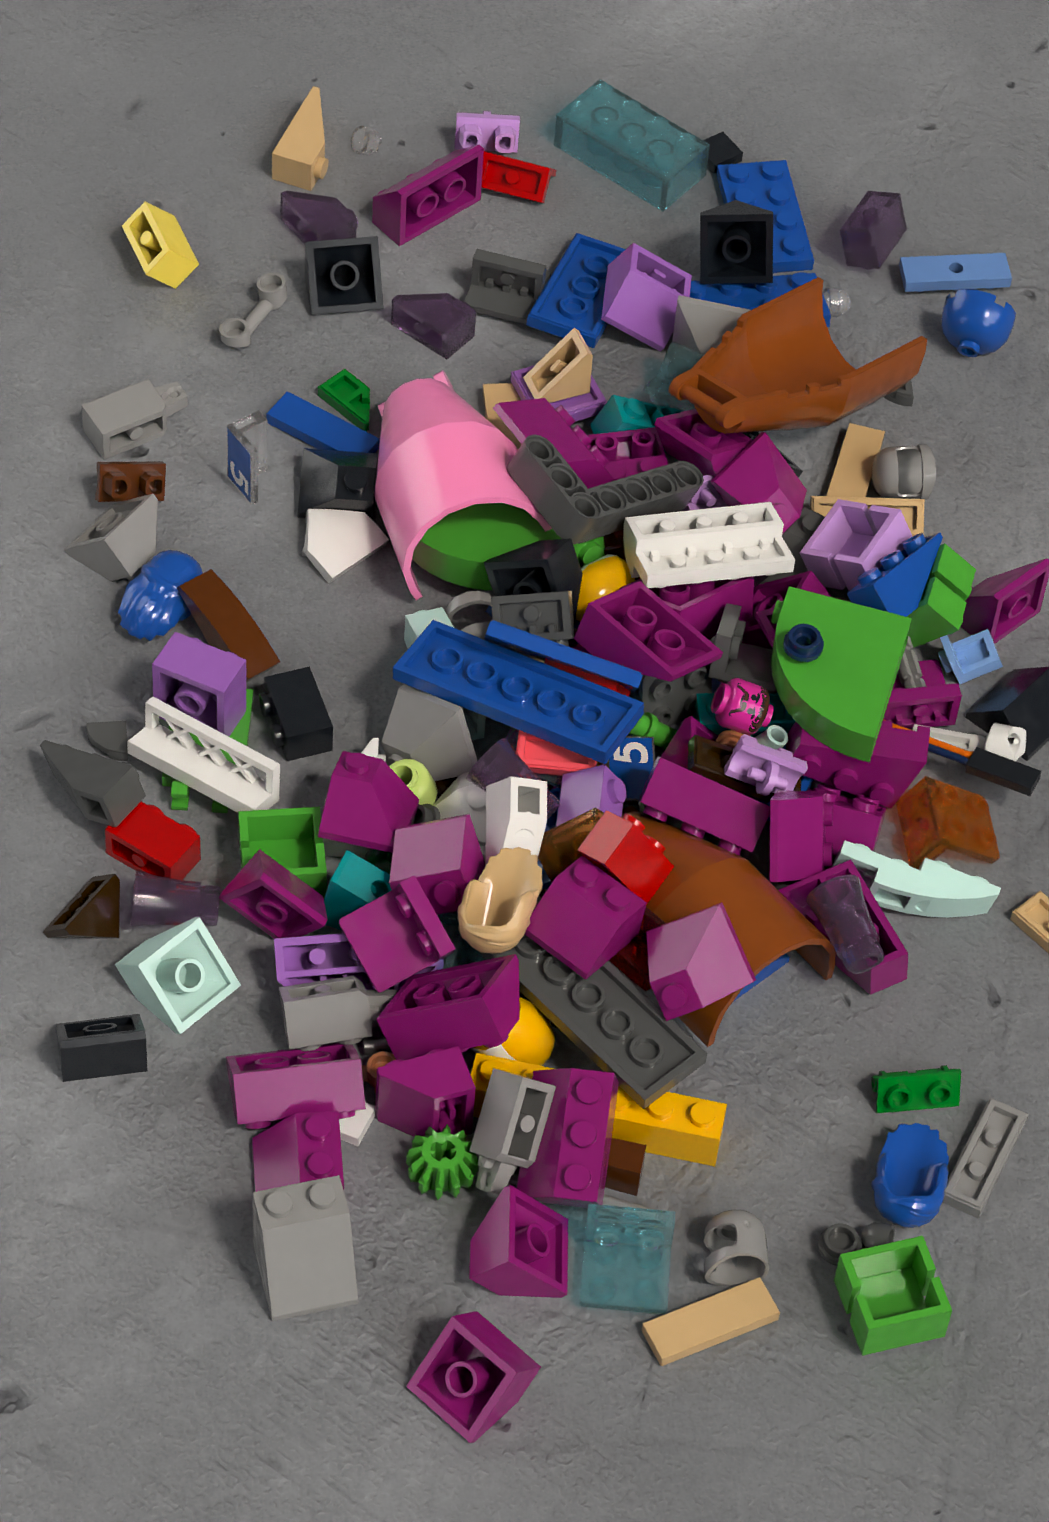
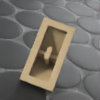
(563, 370)

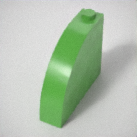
(469, 537)
(849, 686)

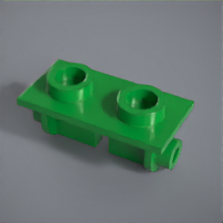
(917, 1090)

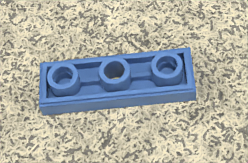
(955, 272)

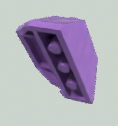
(321, 959)

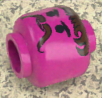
(742, 706)

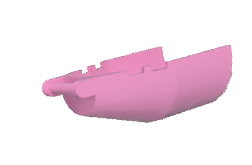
(436, 461)

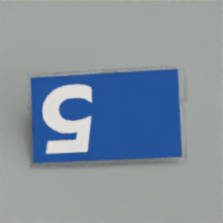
(247, 453)
(632, 765)

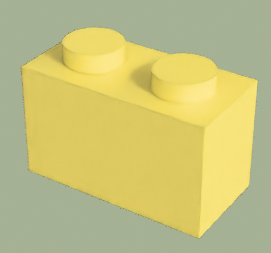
(160, 245)

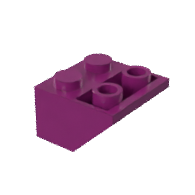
(630, 451)
(853, 819)
(426, 1093)

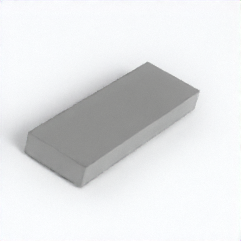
(984, 1157)

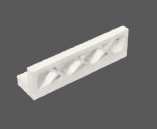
(205, 767)

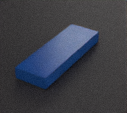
(318, 426)

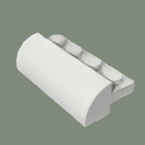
(706, 545)

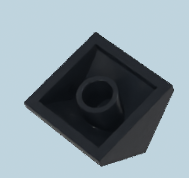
(736, 244)
(343, 275)
(1019, 702)
(102, 1047)

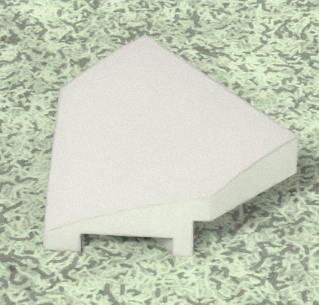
(340, 540)

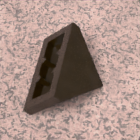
(91, 912)

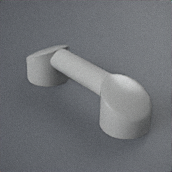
(272, 295)

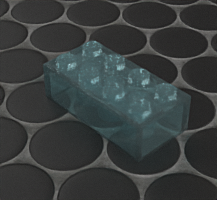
(631, 145)

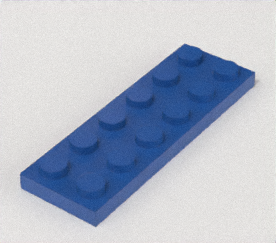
(518, 691)

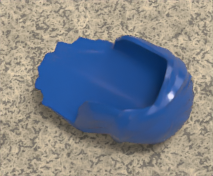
(152, 598)
(911, 1175)

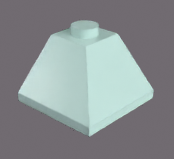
(179, 974)

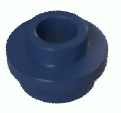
(803, 643)

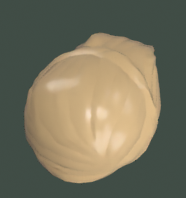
(501, 901)

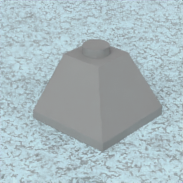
(702, 323)
(119, 539)
(430, 733)

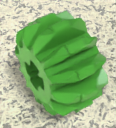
(441, 1162)

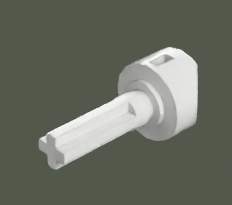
(994, 742)

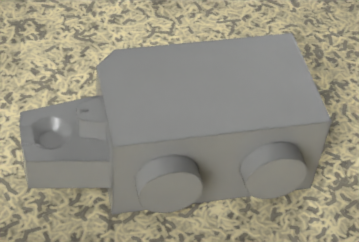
(131, 416)
(330, 1012)
(509, 1127)

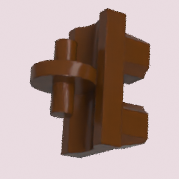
(130, 480)

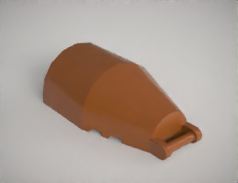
(787, 372)
(758, 911)

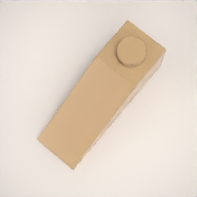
(301, 150)

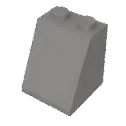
(304, 1247)

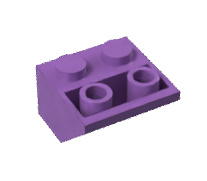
(643, 295)

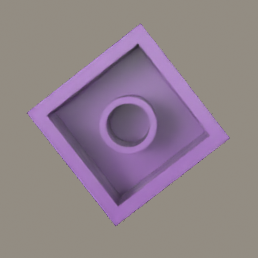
(201, 682)

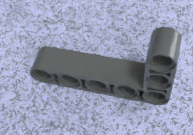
(600, 510)

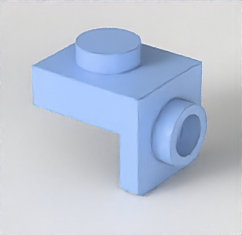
(970, 656)

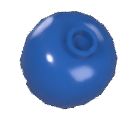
(976, 322)

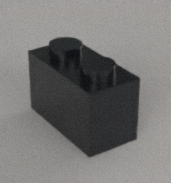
(296, 714)

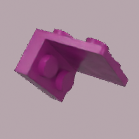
(925, 706)
(396, 935)

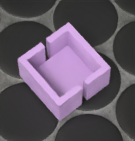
(853, 542)

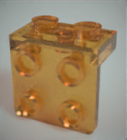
(943, 818)

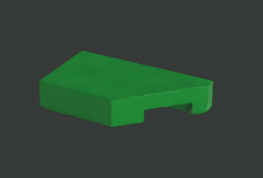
(348, 397)

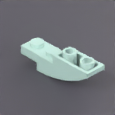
(925, 891)

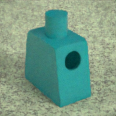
(352, 887)

